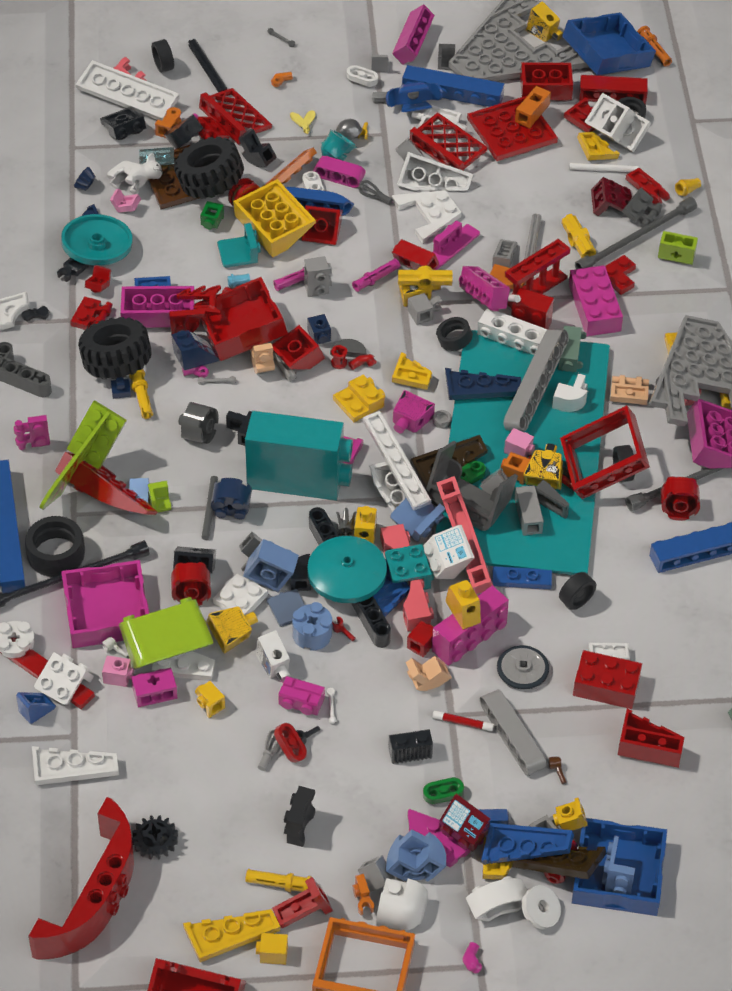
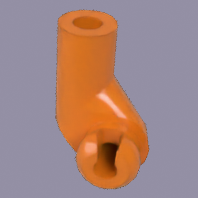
(279, 78)

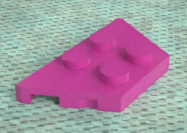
(424, 824)

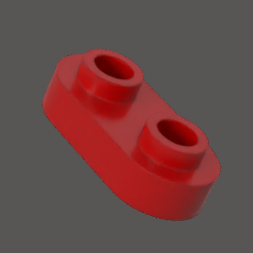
(290, 742)

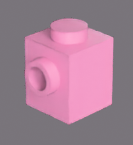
(519, 443)
(117, 671)

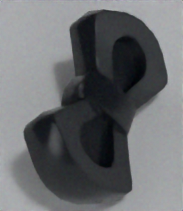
(29, 314)

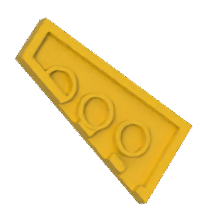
(223, 935)

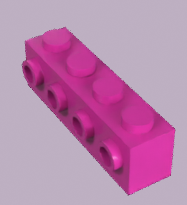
(413, 34)
(484, 287)

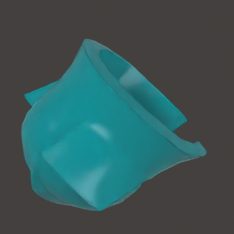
(336, 145)

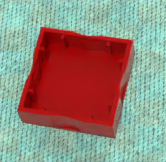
(245, 319)

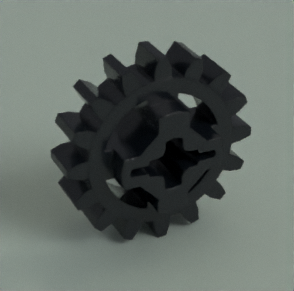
(163, 831)

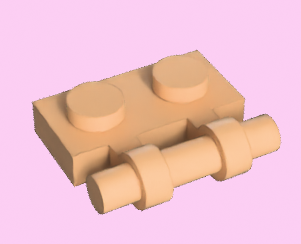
(629, 390)

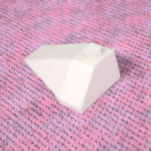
(426, 174)
(387, 485)

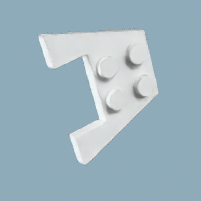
(434, 206)

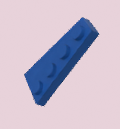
(519, 842)

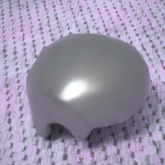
(349, 128)

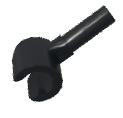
(304, 735)

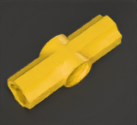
(578, 236)
(425, 277)

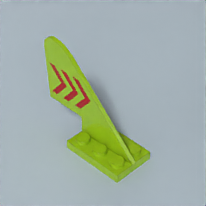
(90, 443)

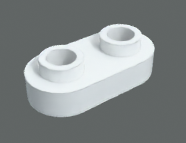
(362, 75)
(312, 180)

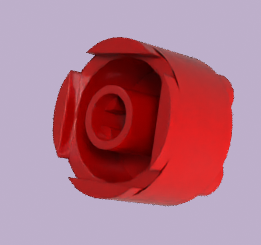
(680, 498)
(191, 581)

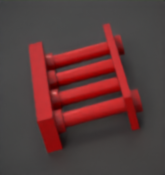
(537, 264)

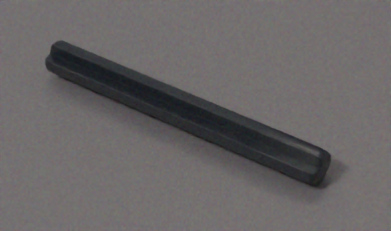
(206, 65)

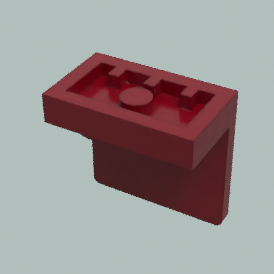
(607, 194)

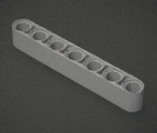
(536, 380)

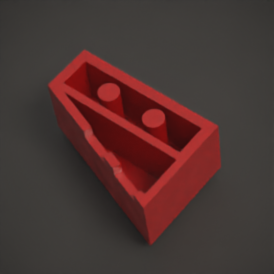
(649, 742)

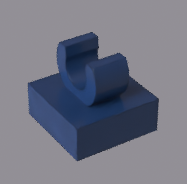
(120, 388)

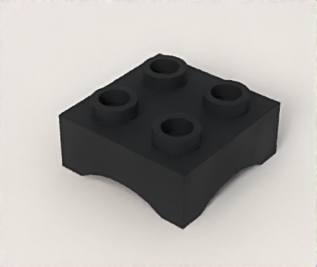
(299, 815)

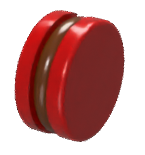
(242, 188)

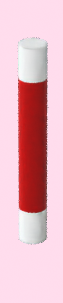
(463, 720)

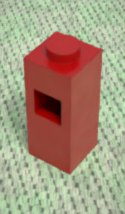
(414, 256)

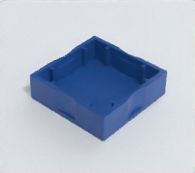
(608, 43)
(636, 848)

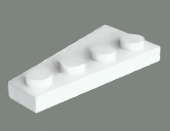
(65, 766)

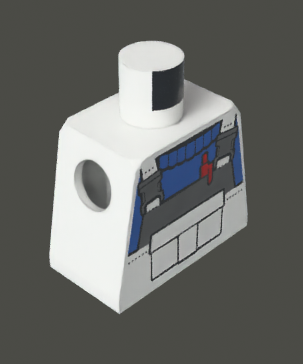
(273, 656)

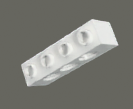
(510, 331)

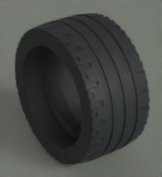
(52, 528)

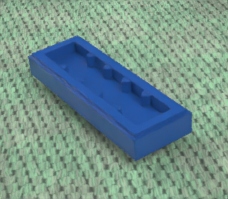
(522, 577)

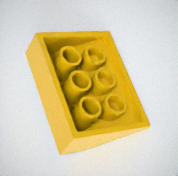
(275, 216)

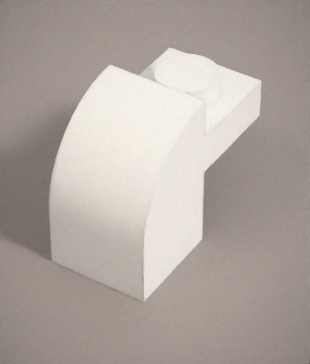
(571, 398)

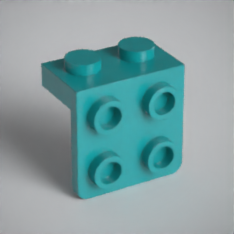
(241, 249)
(409, 564)

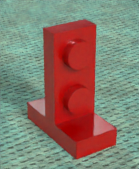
(302, 904)

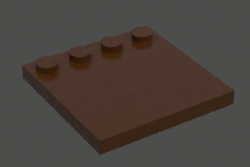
(167, 188)

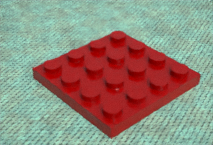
(505, 136)

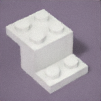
(617, 122)

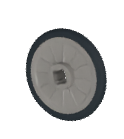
(512, 667)

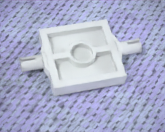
(451, 115)
(240, 593)

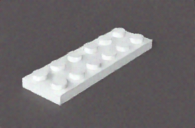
(127, 90)

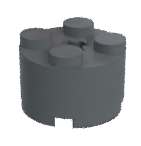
(198, 423)

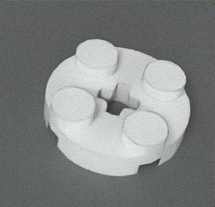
(16, 629)

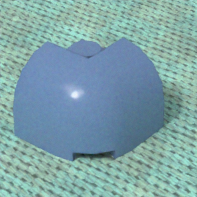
(416, 857)

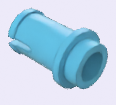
(236, 280)

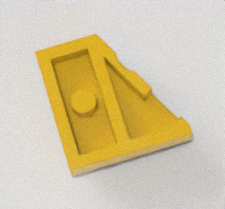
(595, 147)

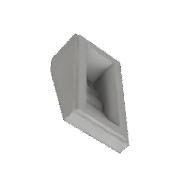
(504, 255)

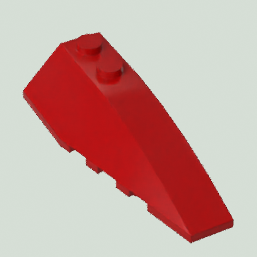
(104, 487)

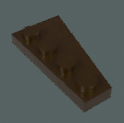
(464, 453)
(577, 863)

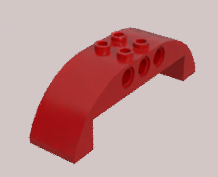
(98, 898)

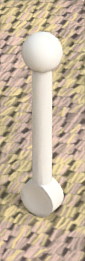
(330, 692)

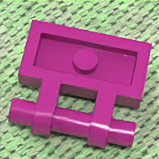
(38, 432)

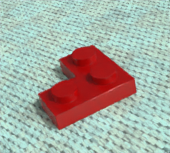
(617, 273)

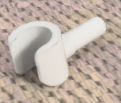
(110, 644)

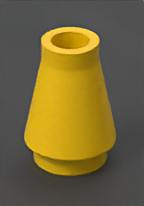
(686, 186)

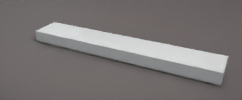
(396, 460)

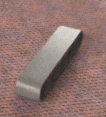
(513, 732)

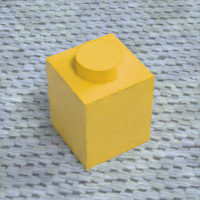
(272, 948)

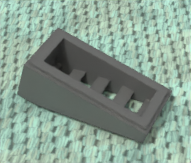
(552, 499)

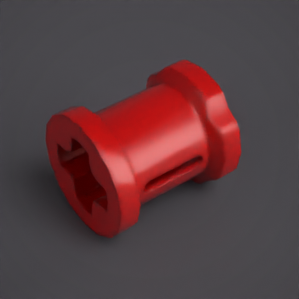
(338, 357)

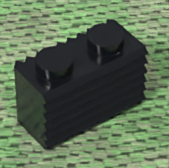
(410, 746)

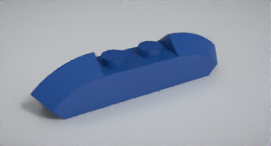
(321, 199)

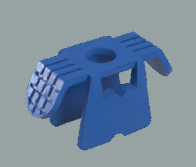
(426, 91)

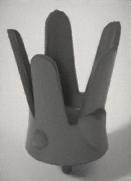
(345, 527)

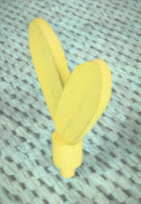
(304, 123)

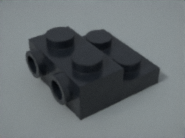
(124, 123)

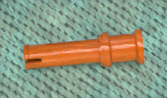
(661, 54)

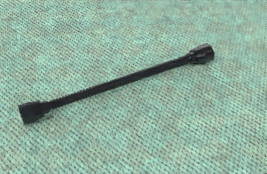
(136, 551)

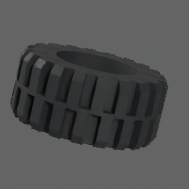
(209, 167)
(115, 348)

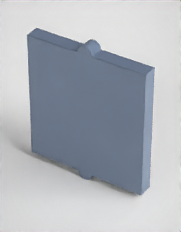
(285, 605)

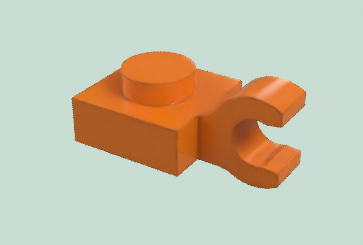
(361, 890)

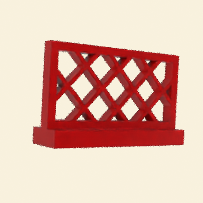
(226, 119)
(438, 150)

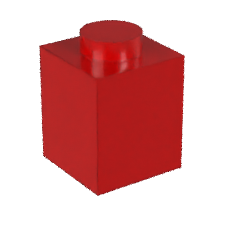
(420, 639)

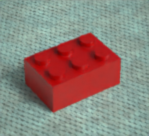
(549, 76)
(607, 679)

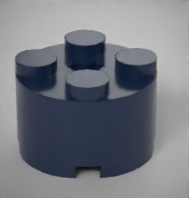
(231, 498)

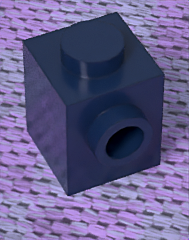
(319, 329)

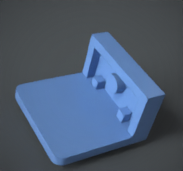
(420, 521)
(617, 877)

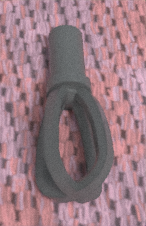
(378, 194)

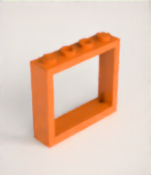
(365, 932)

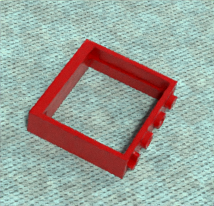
(613, 473)

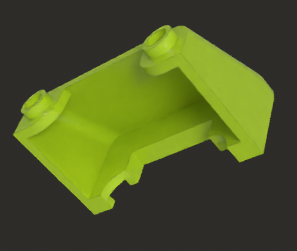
(165, 633)

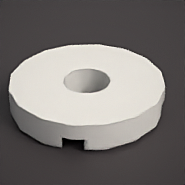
(550, 903)

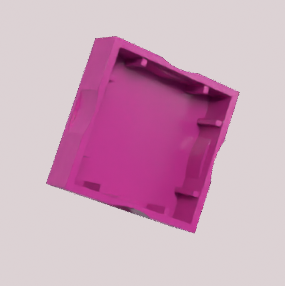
(100, 599)

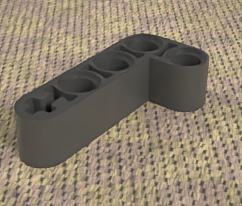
(22, 376)

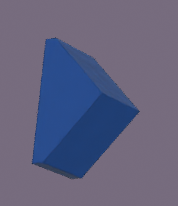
(33, 705)

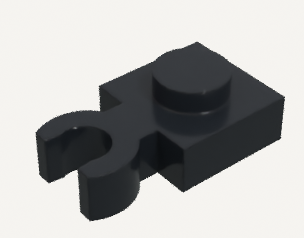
(71, 267)

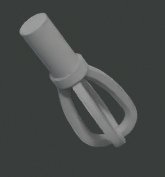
(267, 755)

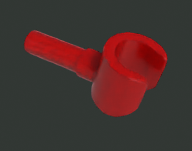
(340, 628)

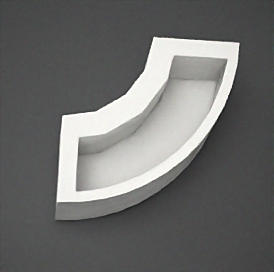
(496, 898)

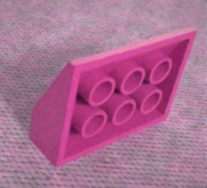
(710, 434)

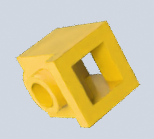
(210, 698)
(570, 816)

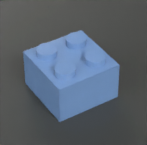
(270, 565)

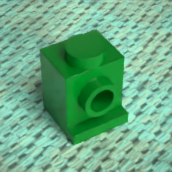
(210, 219)

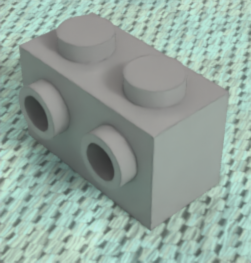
(317, 276)

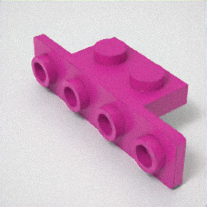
(452, 241)

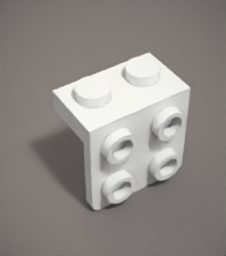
(62, 678)

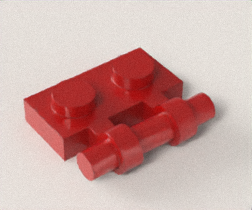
(211, 129)
(86, 313)

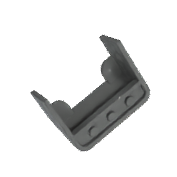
(481, 506)

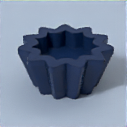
(85, 179)

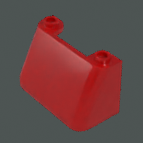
(179, 977)

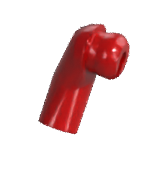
(358, 361)

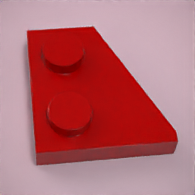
(578, 115)
(185, 320)

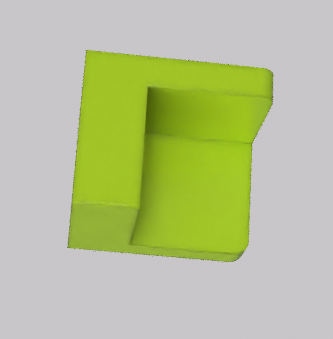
(159, 496)

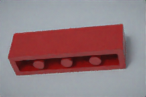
(614, 87)

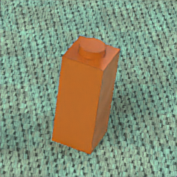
(533, 106)

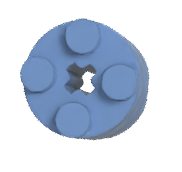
(312, 626)

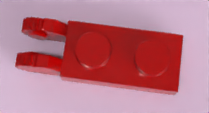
(640, 179)

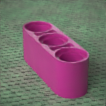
(339, 171)

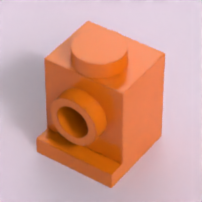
(516, 465)

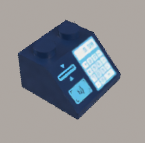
(192, 350)

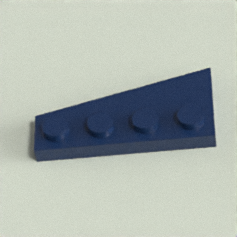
(475, 386)

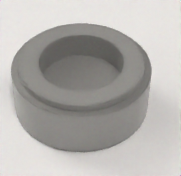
(442, 419)

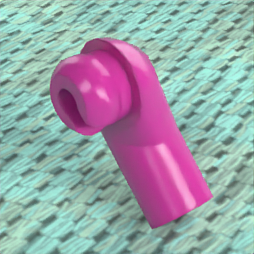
(200, 371)
(470, 959)

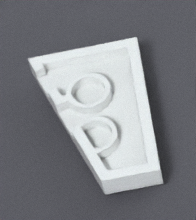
(188, 665)

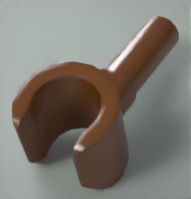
(555, 763)

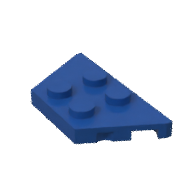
(391, 594)

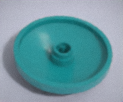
(96, 239)
(347, 569)

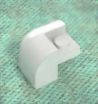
(402, 904)

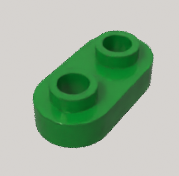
(473, 471)
(442, 790)

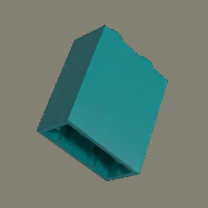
(297, 455)

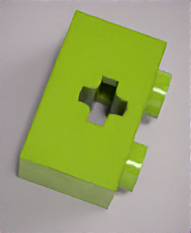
(677, 247)

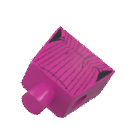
(412, 412)

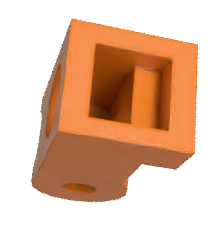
(170, 120)

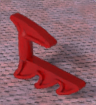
(199, 294)

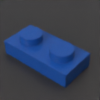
(153, 281)

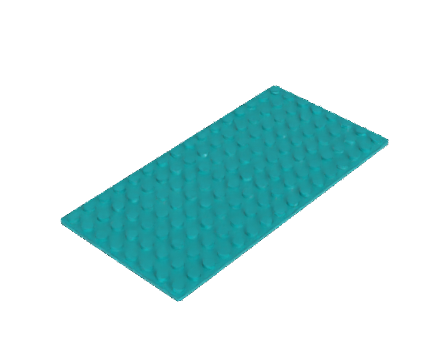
(563, 542)

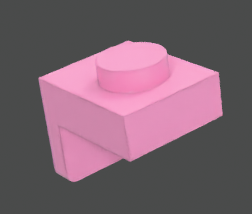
(124, 203)

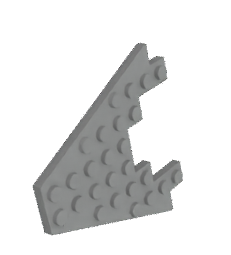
(497, 49)
(696, 360)

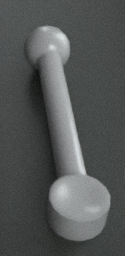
(201, 380)

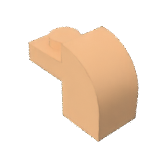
(262, 358)
(428, 675)

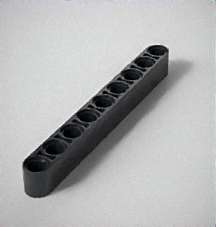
(367, 610)

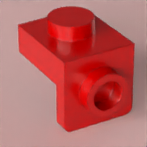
(99, 280)

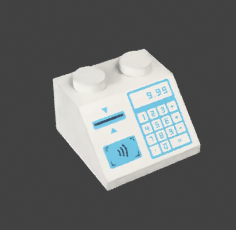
(448, 552)

